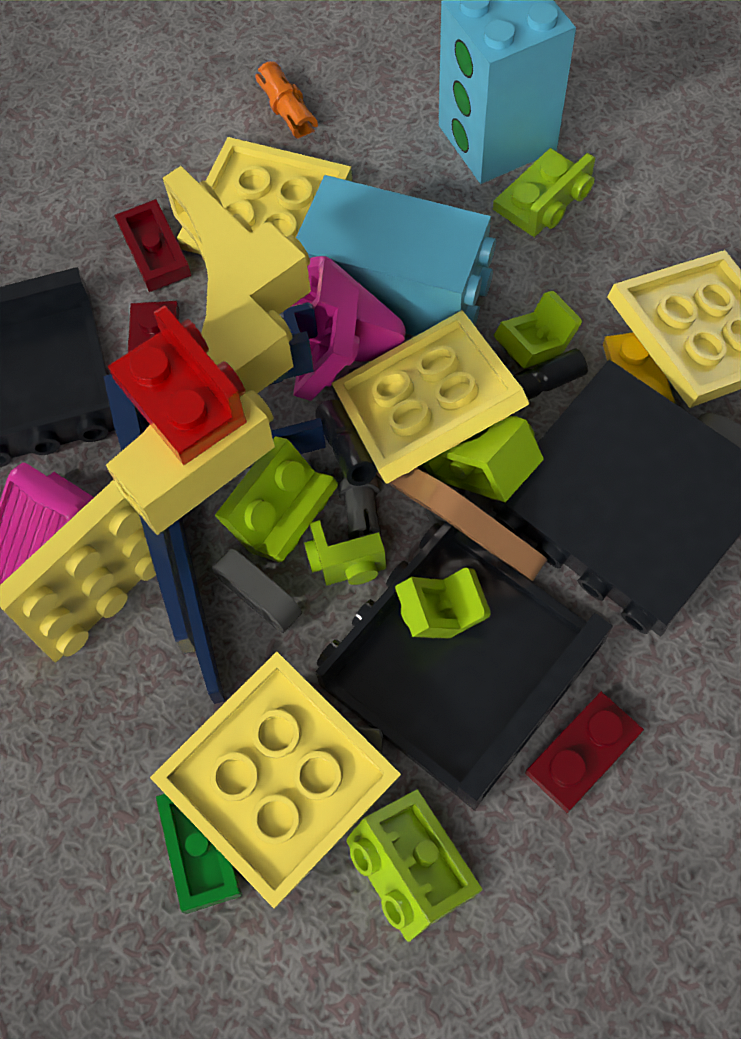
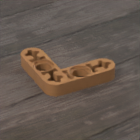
(470, 520)

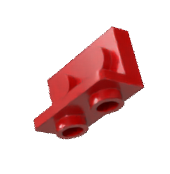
(181, 387)

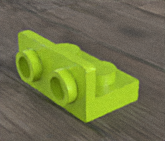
(545, 190)
(276, 502)
(411, 864)

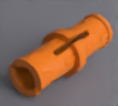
(286, 99)

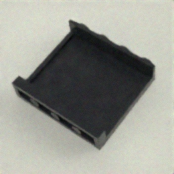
(50, 367)
(631, 498)
(466, 699)

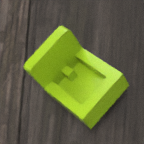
(539, 334)
(350, 560)
(442, 606)

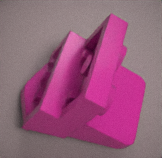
(349, 326)
(32, 512)

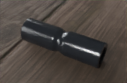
(552, 373)
(346, 444)

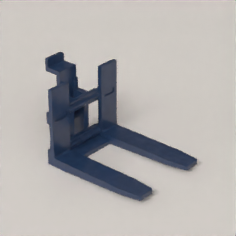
(170, 548)

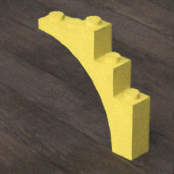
(249, 285)

